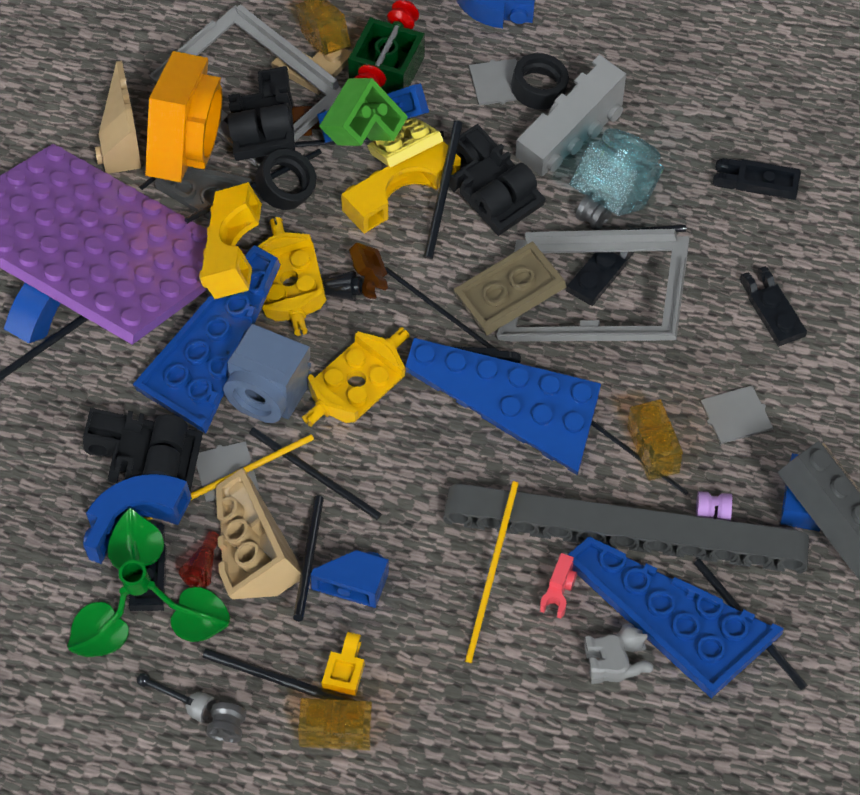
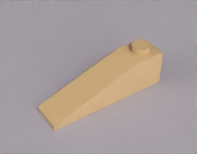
(117, 130)
(251, 544)

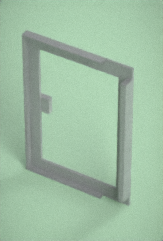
(279, 47)
(609, 241)

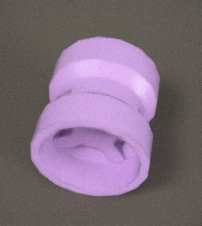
(706, 506)

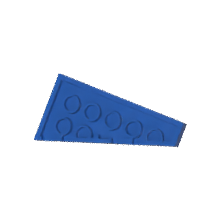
(193, 365)
(524, 401)
(681, 620)

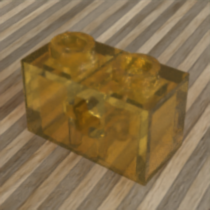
(323, 25)
(654, 439)
(335, 724)

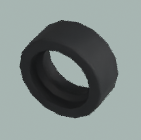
(542, 64)
(296, 162)

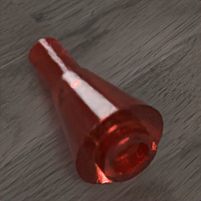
(198, 568)

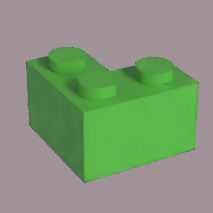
(362, 112)

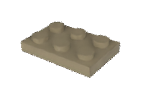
(509, 288)

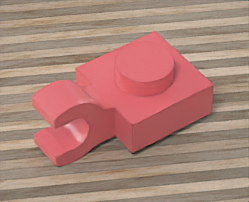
(561, 579)

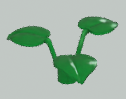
(131, 548)

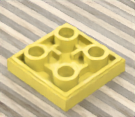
(411, 140)

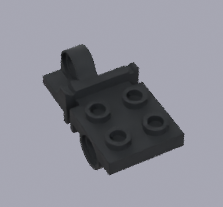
(264, 119)
(493, 183)
(143, 445)

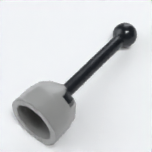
(194, 703)

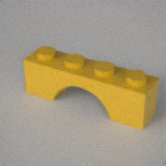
(368, 200)
(224, 264)

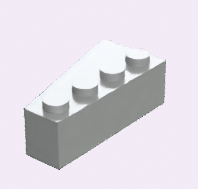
(573, 118)

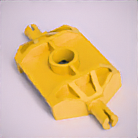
(297, 260)
(368, 358)

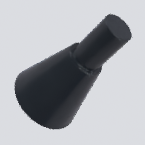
(344, 286)

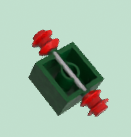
(389, 50)

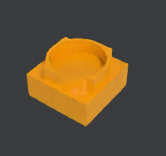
(182, 117)

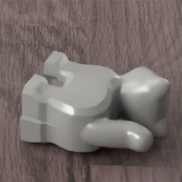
(613, 661)

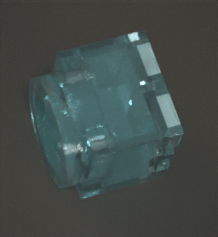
(619, 171)

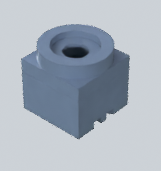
(267, 375)

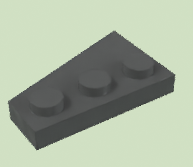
(199, 187)

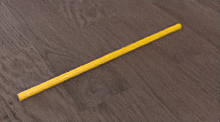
(252, 466)
(479, 619)

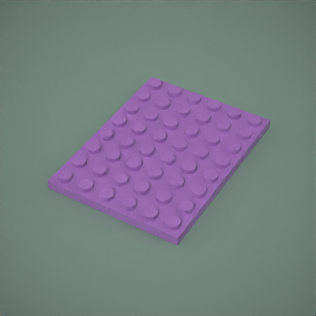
(97, 244)

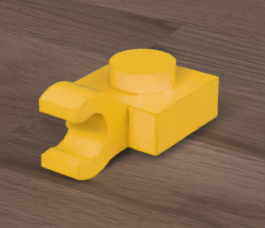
(345, 669)

